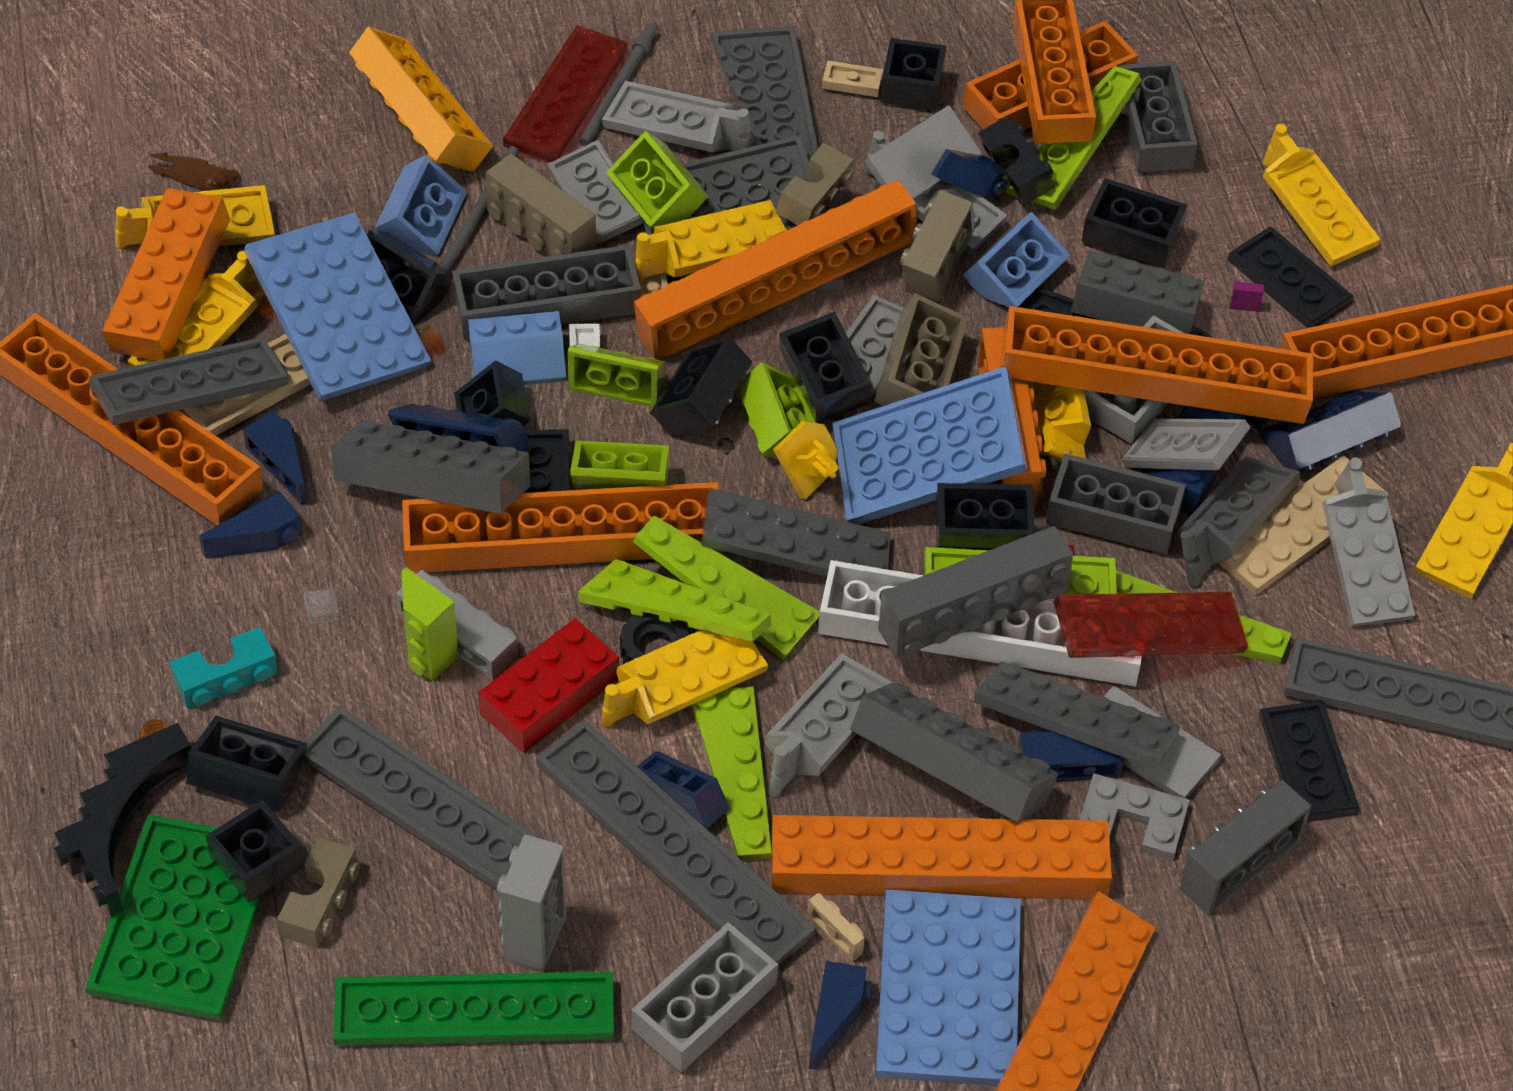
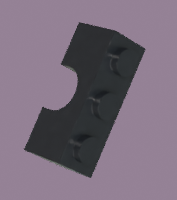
(1008, 143)

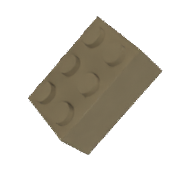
(937, 245)

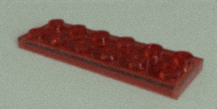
(565, 94)
(1150, 624)

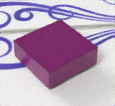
(1246, 296)

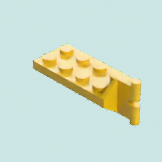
(1316, 200)
(245, 205)
(704, 240)
(217, 311)
(1061, 419)
(1471, 529)
(680, 676)

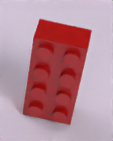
(548, 685)

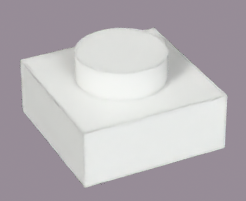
(584, 334)

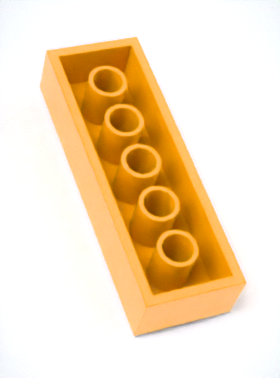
(420, 100)

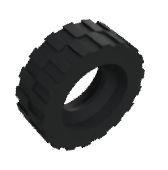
(640, 626)

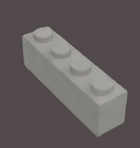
(479, 638)

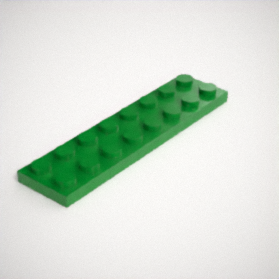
(473, 1008)

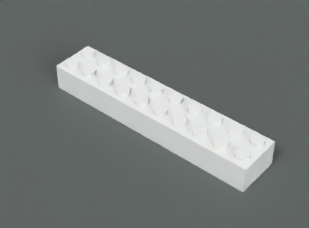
(1022, 638)

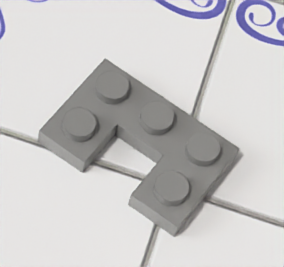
(1158, 809)

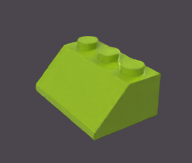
(656, 182)
(615, 374)
(772, 406)
(618, 465)
(428, 626)

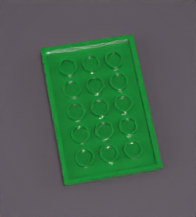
(178, 926)

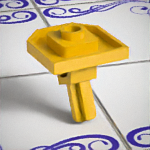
(808, 457)

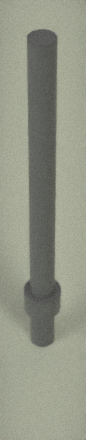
(640, 48)
(470, 224)

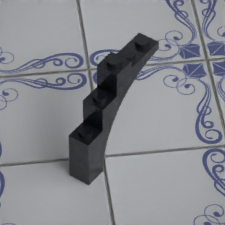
(131, 779)

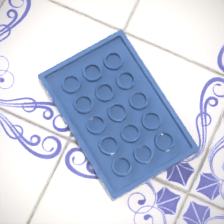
(337, 306)
(941, 436)
(948, 987)

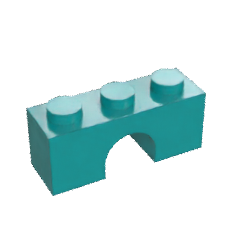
(201, 681)

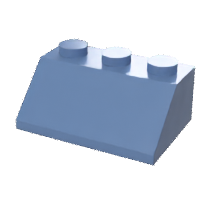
(422, 206)
(1017, 263)
(522, 342)

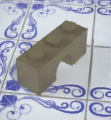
(824, 177)
(310, 917)

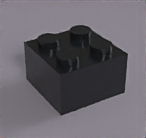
(913, 73)
(255, 851)

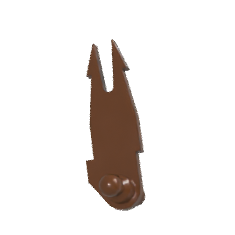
(196, 172)

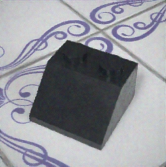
(495, 392)

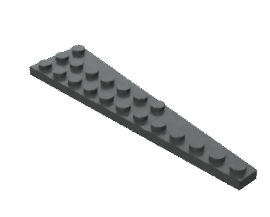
(770, 83)

